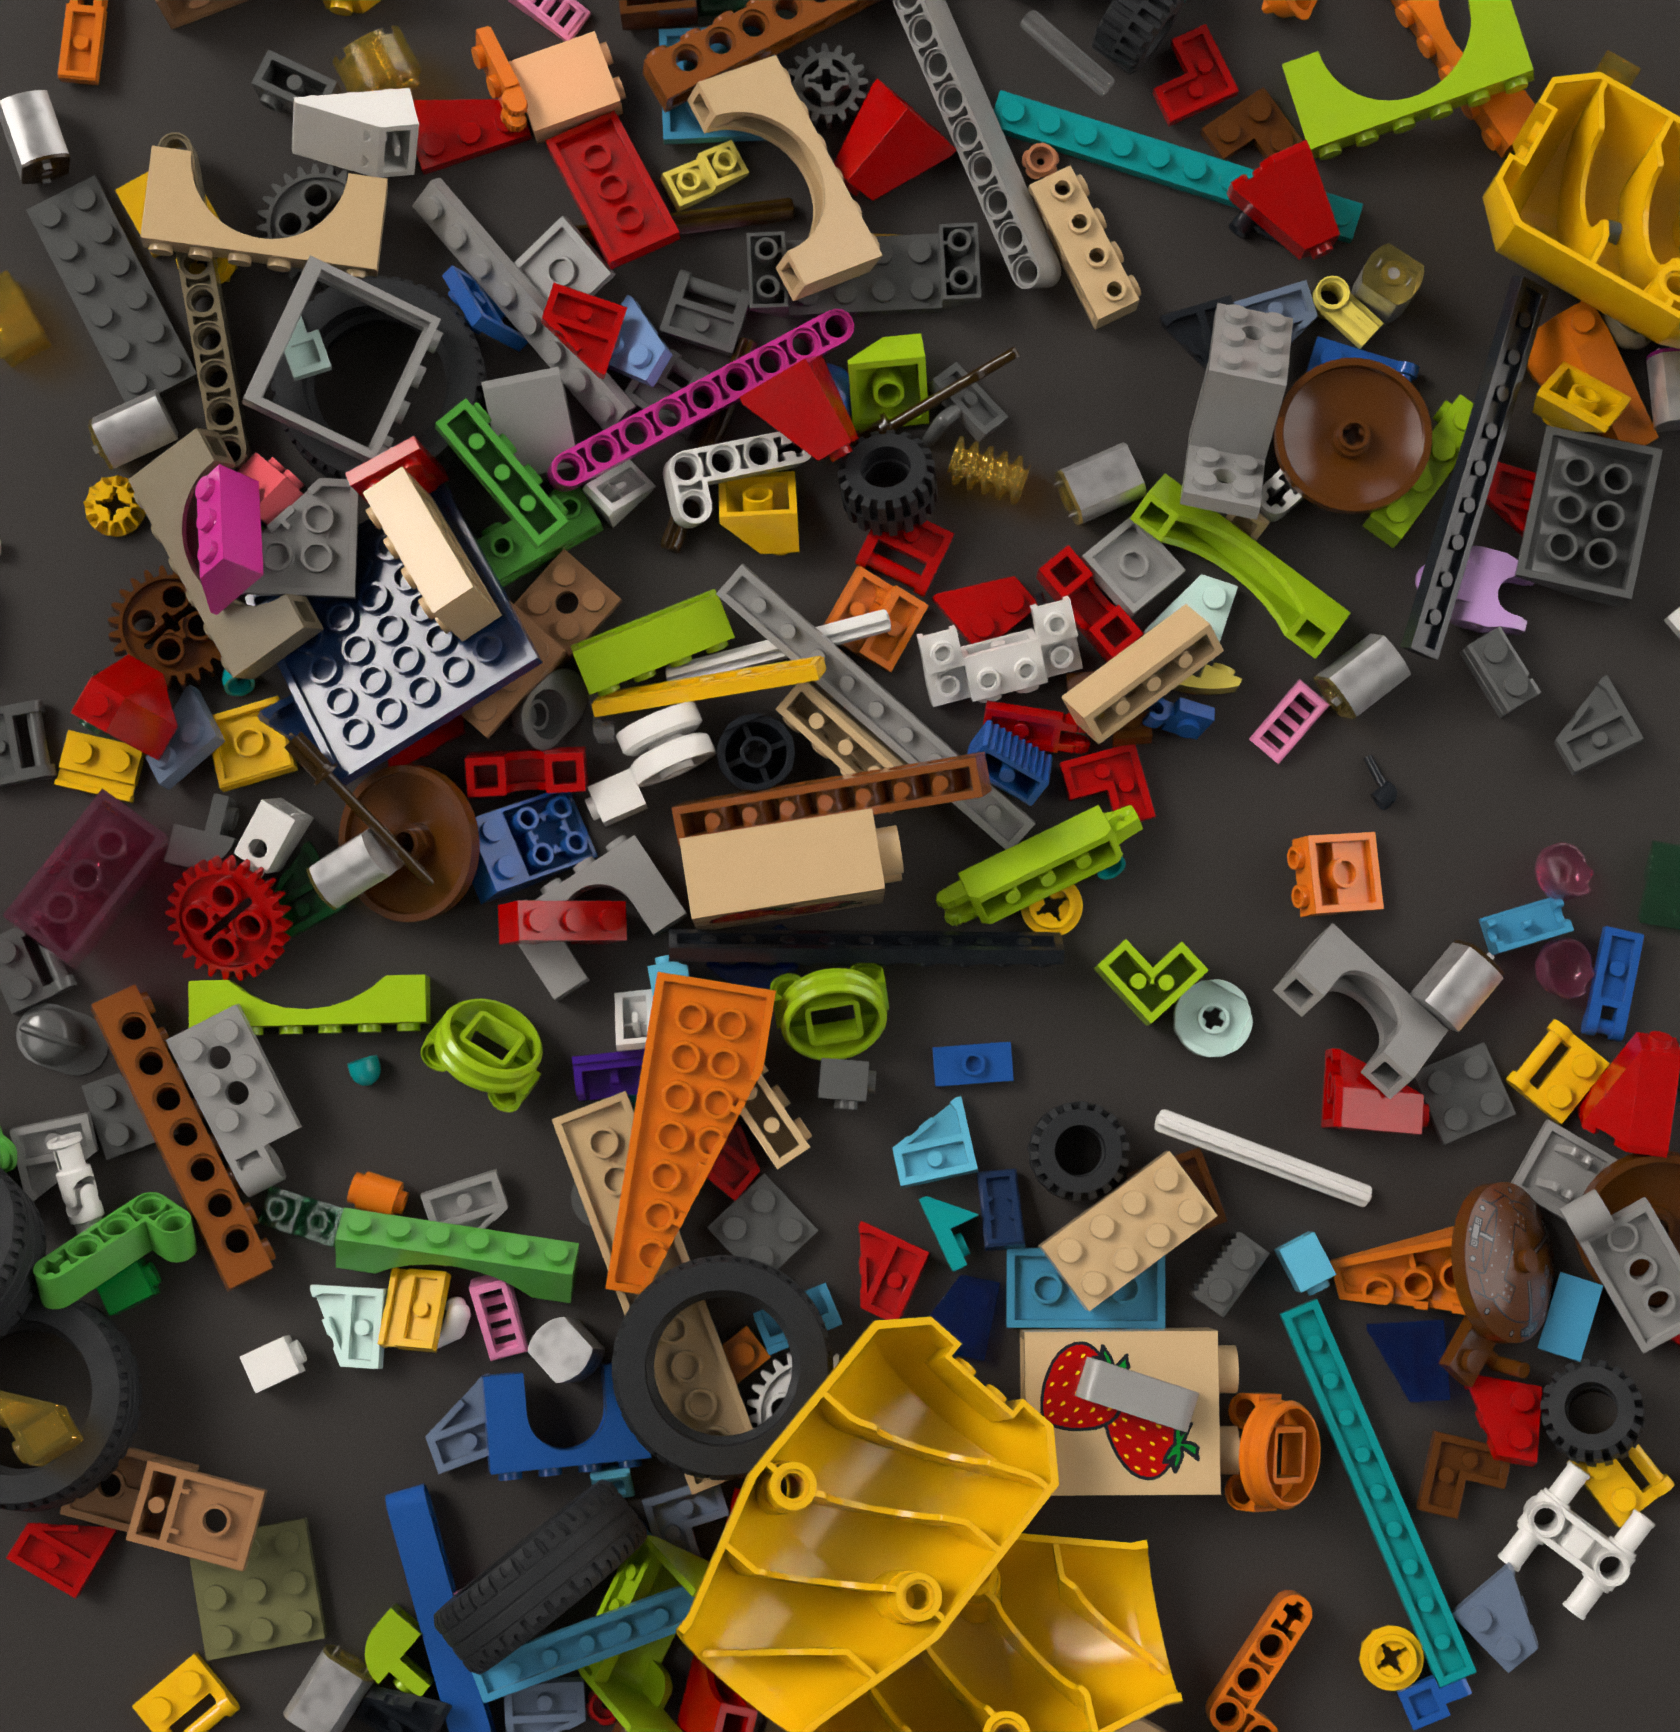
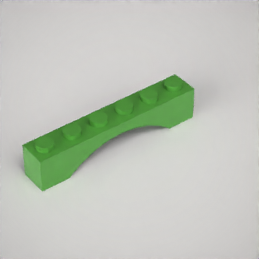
(386, 1241)

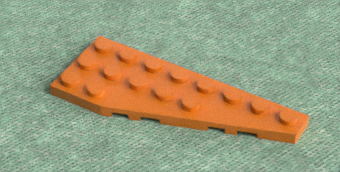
(694, 1080)

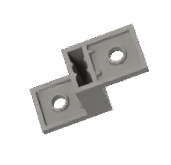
(1237, 411)

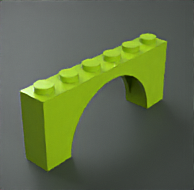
(1339, 118)

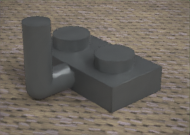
(970, 407)

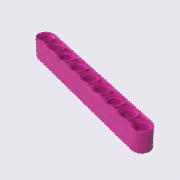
(682, 401)

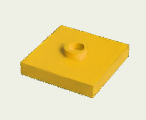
(251, 748)

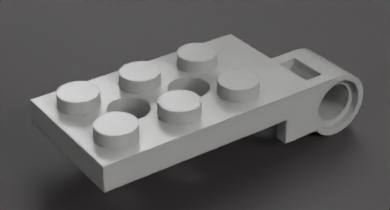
(239, 1128)
(1612, 1247)

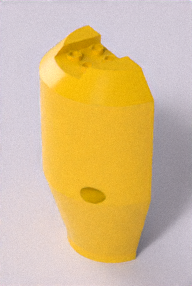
(1591, 158)
(893, 1485)
(1044, 1645)

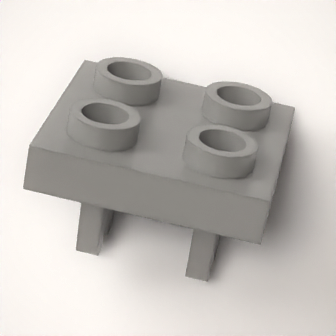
(1559, 1167)

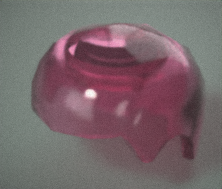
(1563, 872)
(1564, 968)

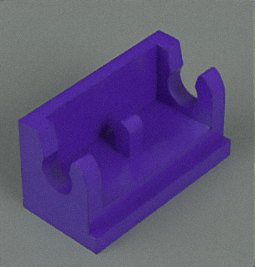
(607, 1074)

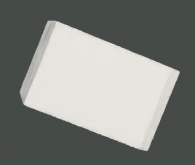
(618, 491)
(632, 1019)

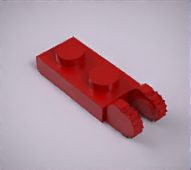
(1038, 727)

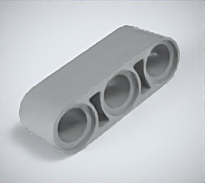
(1137, 1394)

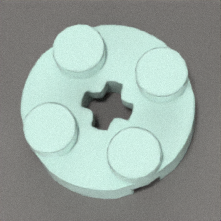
(1235, 1013)

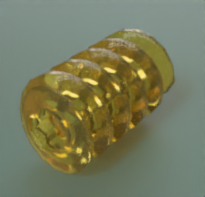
(988, 471)

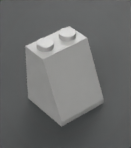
(534, 417)

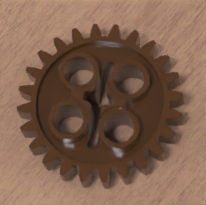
(148, 602)

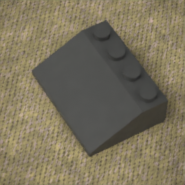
(1588, 516)

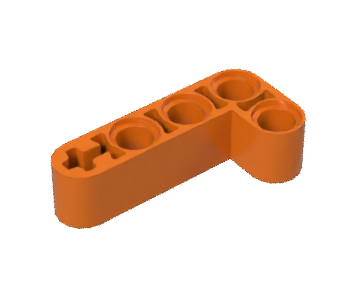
(1266, 1665)

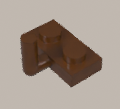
(1469, 1353)

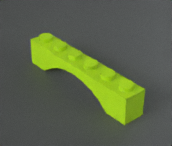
(1297, 605)
(391, 1001)

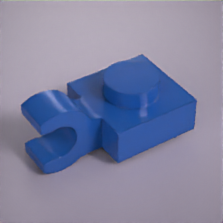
(1183, 717)
(1426, 1701)

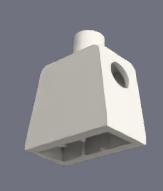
(279, 827)

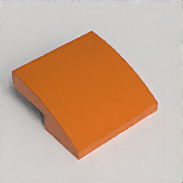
(869, 594)

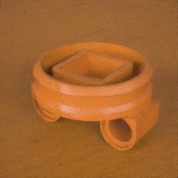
(1258, 1484)

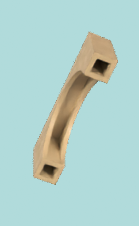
(764, 103)
(182, 223)

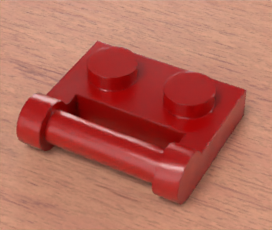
(924, 544)

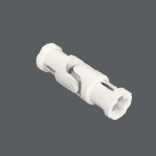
(81, 1199)

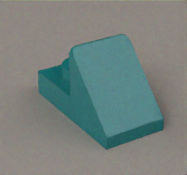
(943, 1218)

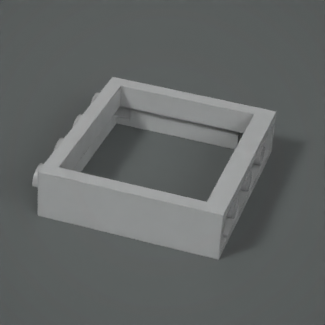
(315, 271)

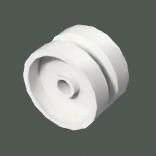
(666, 744)

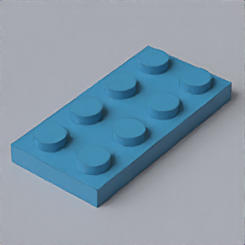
(1043, 1300)

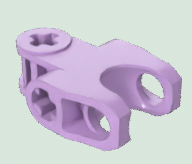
(1477, 599)

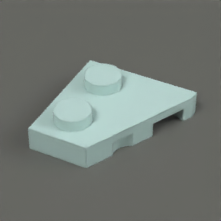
(1208, 598)
(353, 1322)

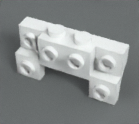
(1002, 663)

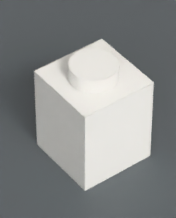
(615, 798)
(274, 1363)

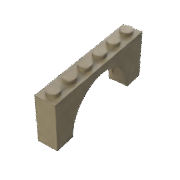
(245, 635)

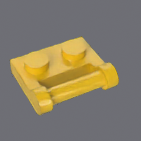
(1568, 1078)
(1618, 1492)
(183, 1691)

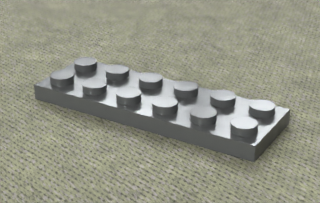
(112, 291)

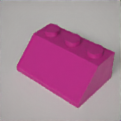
(228, 535)

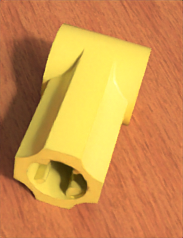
(1347, 316)

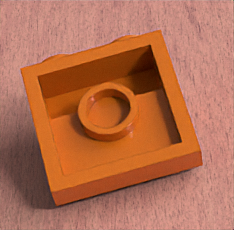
(1336, 874)

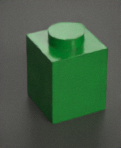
(130, 1287)

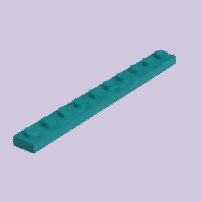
(1138, 154)
(1377, 1493)

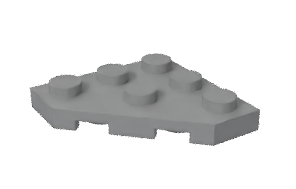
(313, 545)

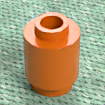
(377, 1193)

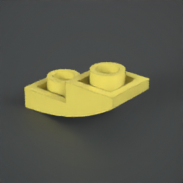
(704, 177)
(1211, 681)

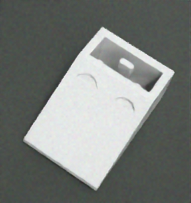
(358, 131)

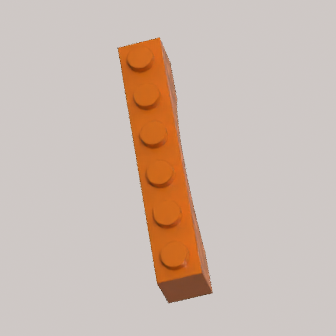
(1499, 117)

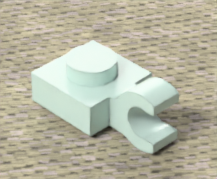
(306, 353)

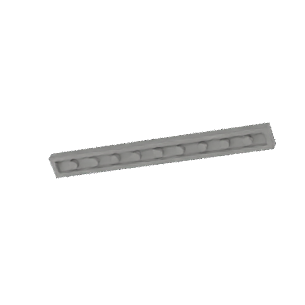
(864, 697)

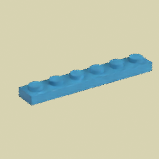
(586, 1643)

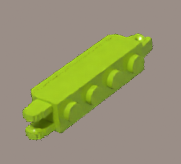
(1039, 866)

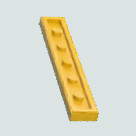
(710, 686)

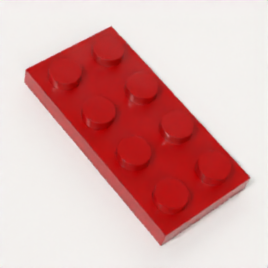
(612, 189)

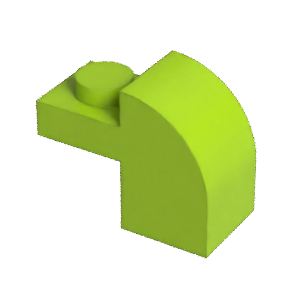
(387, 1650)

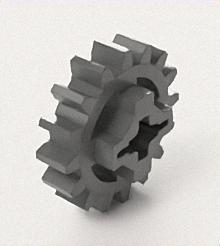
(843, 84)

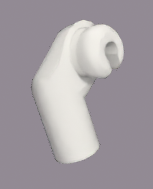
(455, 1321)

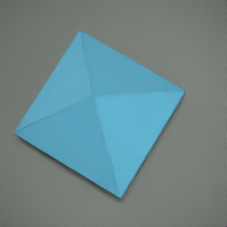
(619, 1477)

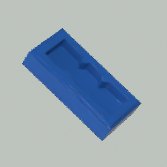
(972, 1064)

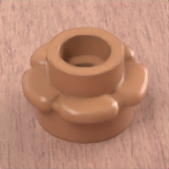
(1044, 152)

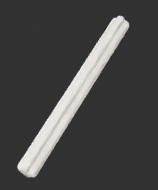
(765, 652)
(1263, 1158)

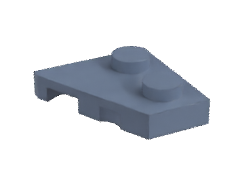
(192, 742)

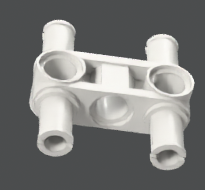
(1576, 1540)

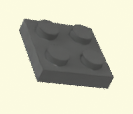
(1463, 1093)
(763, 1225)

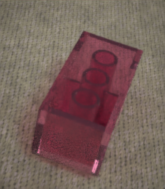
(88, 879)

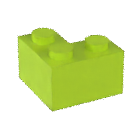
(1148, 988)

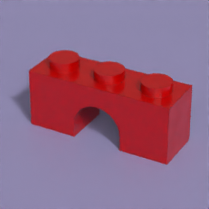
(1100, 621)
(526, 769)
(562, 922)

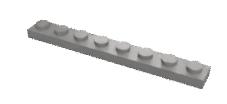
(517, 300)

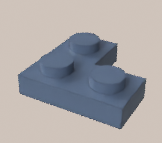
(678, 1511)

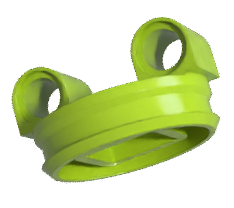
(830, 988)
(506, 1080)

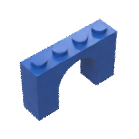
(516, 1449)

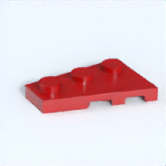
(461, 131)

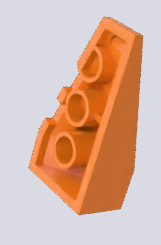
(1586, 343)
(1402, 1273)

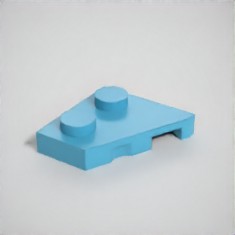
(937, 1149)

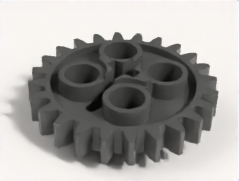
(293, 201)

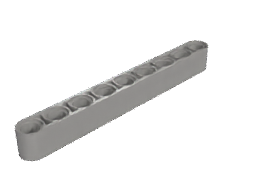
(939, 44)

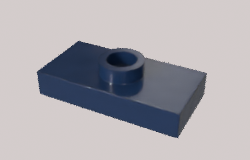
(1000, 1210)

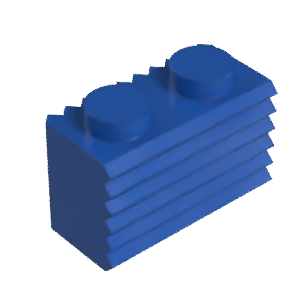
(1013, 763)

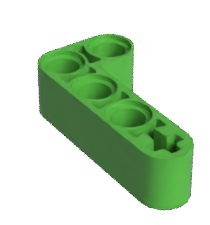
(113, 1244)

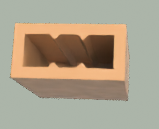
(568, 85)

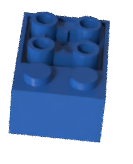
(529, 844)

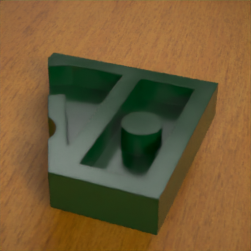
(305, 904)

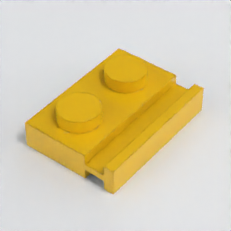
(99, 763)
(414, 1309)

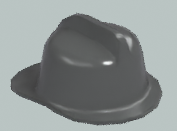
(550, 709)
(61, 1039)

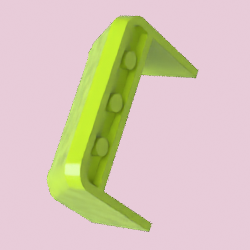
(635, 1681)

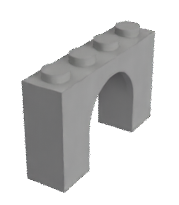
(622, 869)
(1404, 1026)

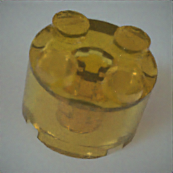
(378, 63)

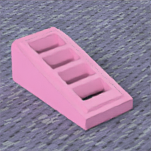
(540, 15)
(1299, 730)
(488, 1283)

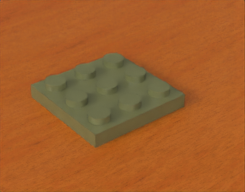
(266, 1604)

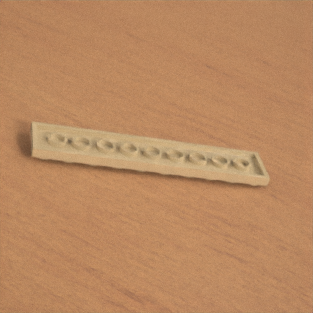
(689, 1358)

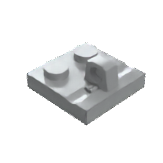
(565, 259)
(1131, 566)

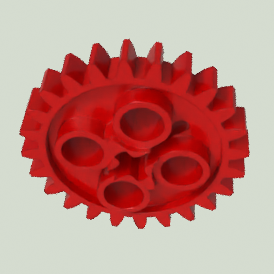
(204, 890)

